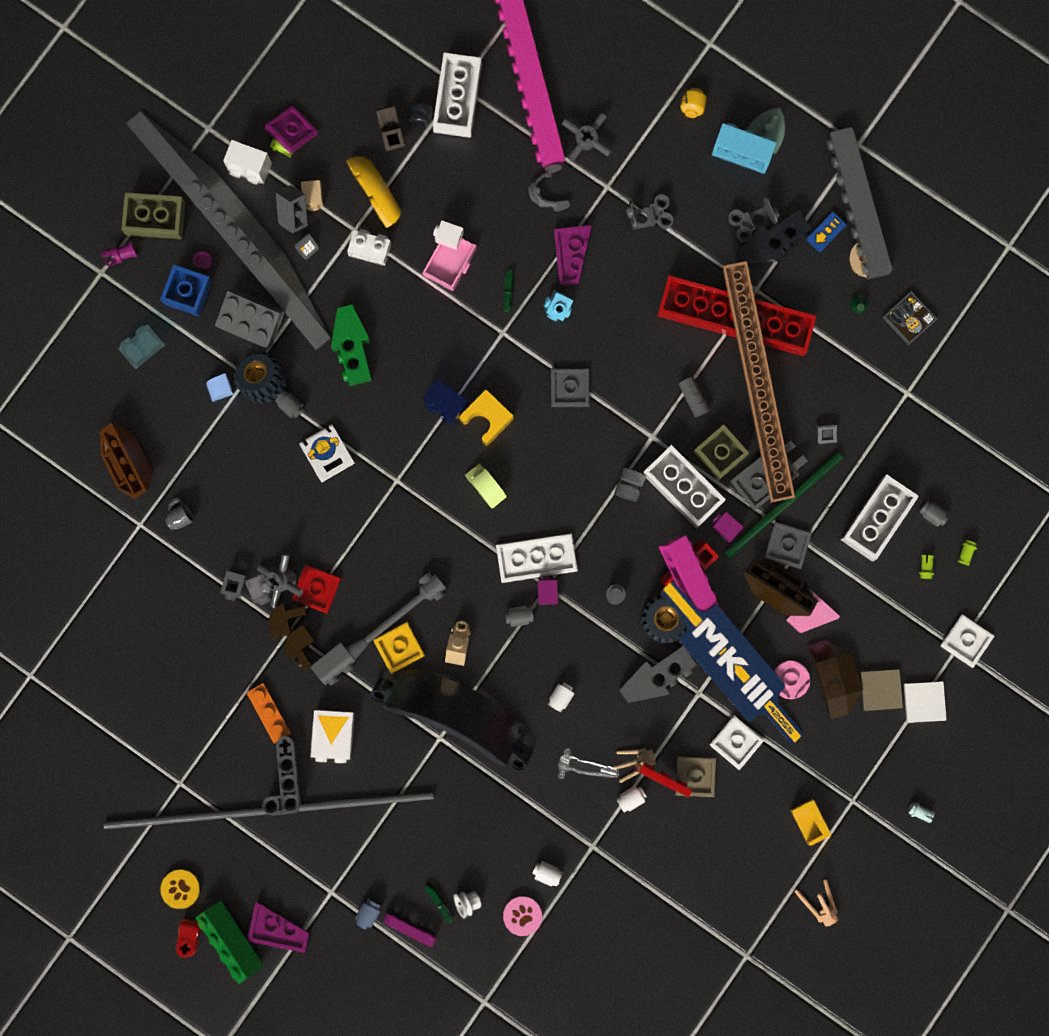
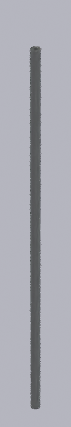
(259, 810)

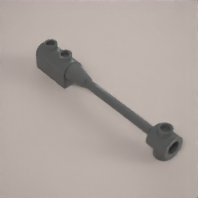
(342, 658)

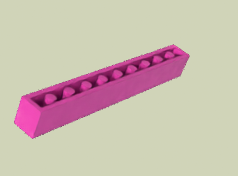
(531, 82)

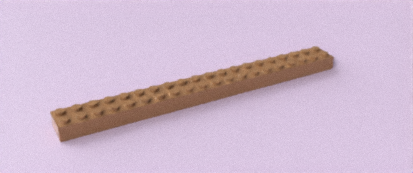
(758, 381)

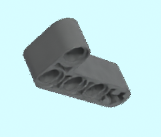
(285, 775)

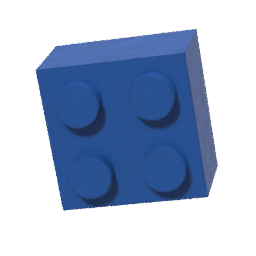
(186, 290)

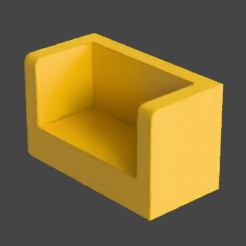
(810, 822)

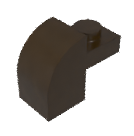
(390, 128)
(279, 619)
(296, 643)

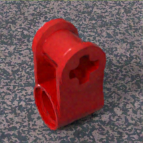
(188, 933)

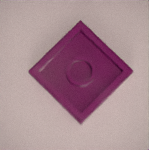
(291, 129)

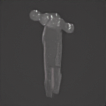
(583, 767)

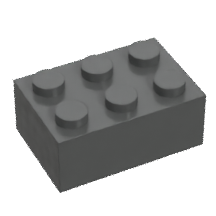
(250, 318)

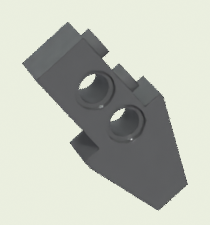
(641, 684)

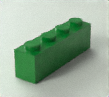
(229, 942)

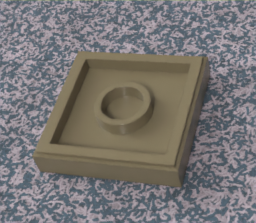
(881, 690)
(698, 774)

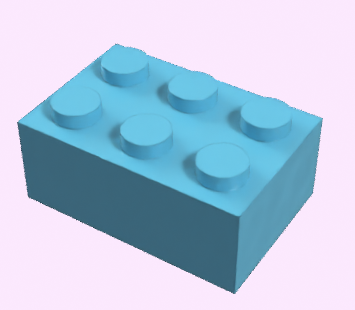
(744, 148)

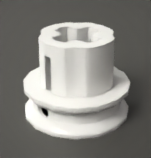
(468, 903)

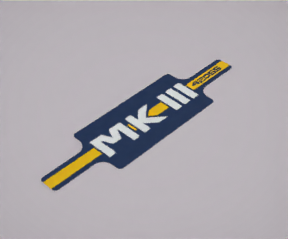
(732, 662)

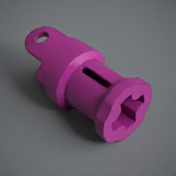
(119, 253)

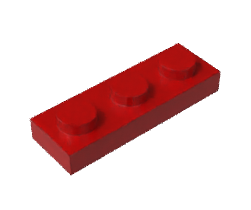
(663, 778)

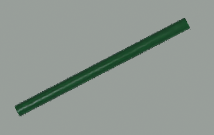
(783, 505)

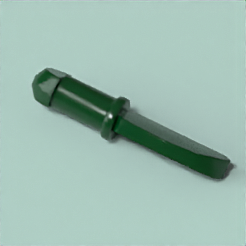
(508, 288)
(439, 903)

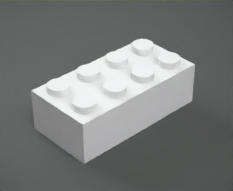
(457, 95)
(684, 486)
(879, 518)

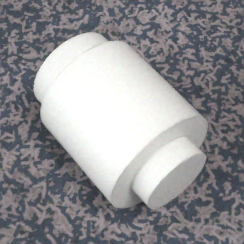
(561, 697)
(631, 798)
(547, 873)

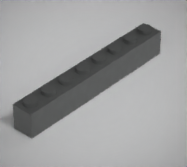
(859, 203)

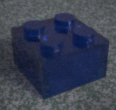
(445, 402)

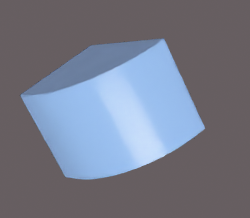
(219, 387)

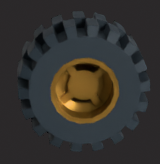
(260, 377)
(662, 621)

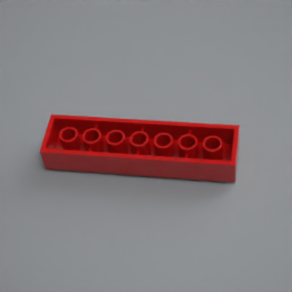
(711, 310)

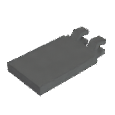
(752, 481)

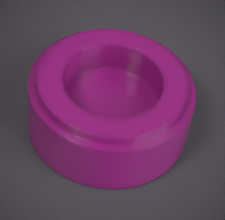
(202, 260)

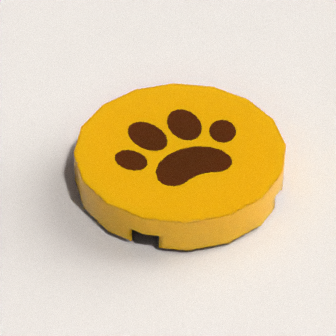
(180, 889)

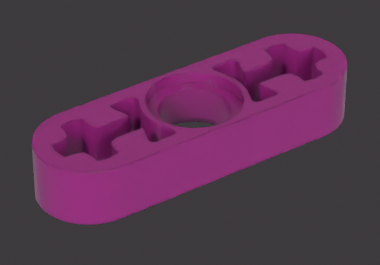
(409, 929)

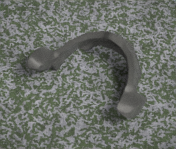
(534, 190)

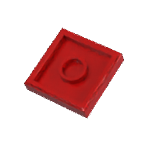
(318, 588)

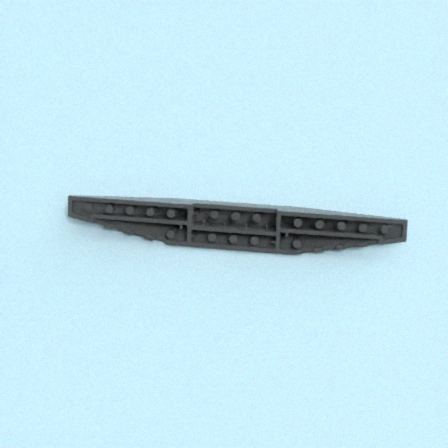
(234, 225)

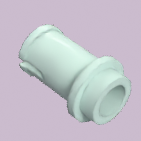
(920, 812)

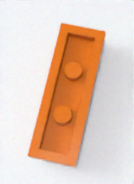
(268, 712)

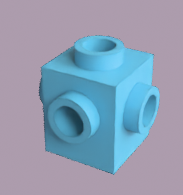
(558, 299)

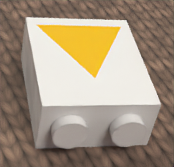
(332, 736)

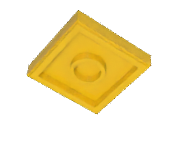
(399, 647)

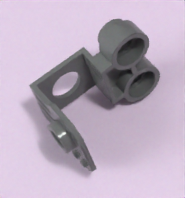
(654, 213)
(746, 220)

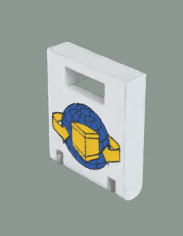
(323, 450)

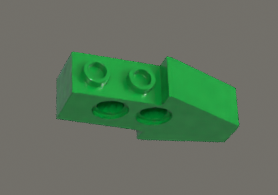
(350, 329)

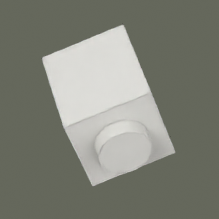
(448, 234)

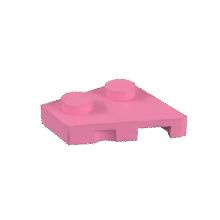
(820, 615)

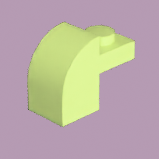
(485, 485)

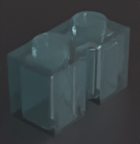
(141, 346)

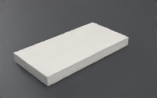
(536, 558)

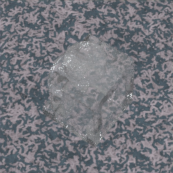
(258, 589)

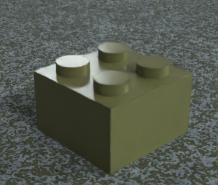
(721, 452)

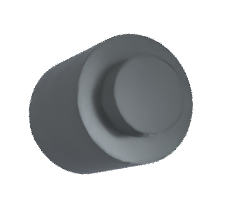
(290, 404)
(934, 513)
(615, 594)
(519, 616)

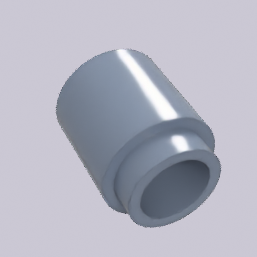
(367, 914)

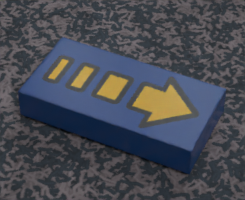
(826, 232)

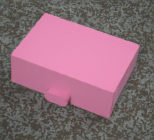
(449, 264)

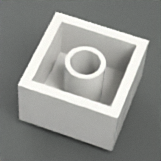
(247, 162)

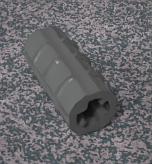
(694, 396)

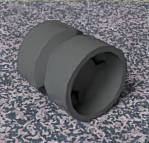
(630, 484)

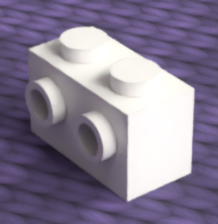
(369, 247)

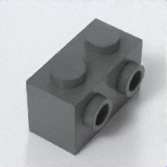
(291, 209)

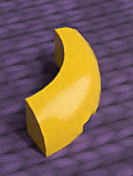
(375, 186)

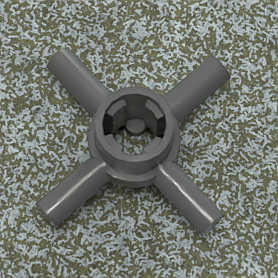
(587, 144)
(280, 579)

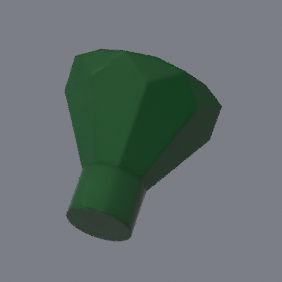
(859, 304)

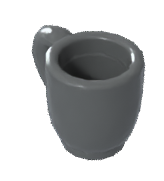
(179, 516)

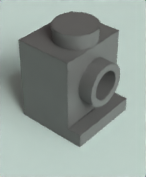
(230, 579)

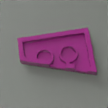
(570, 253)
(276, 931)

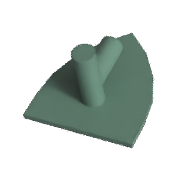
(771, 125)

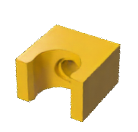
(492, 410)

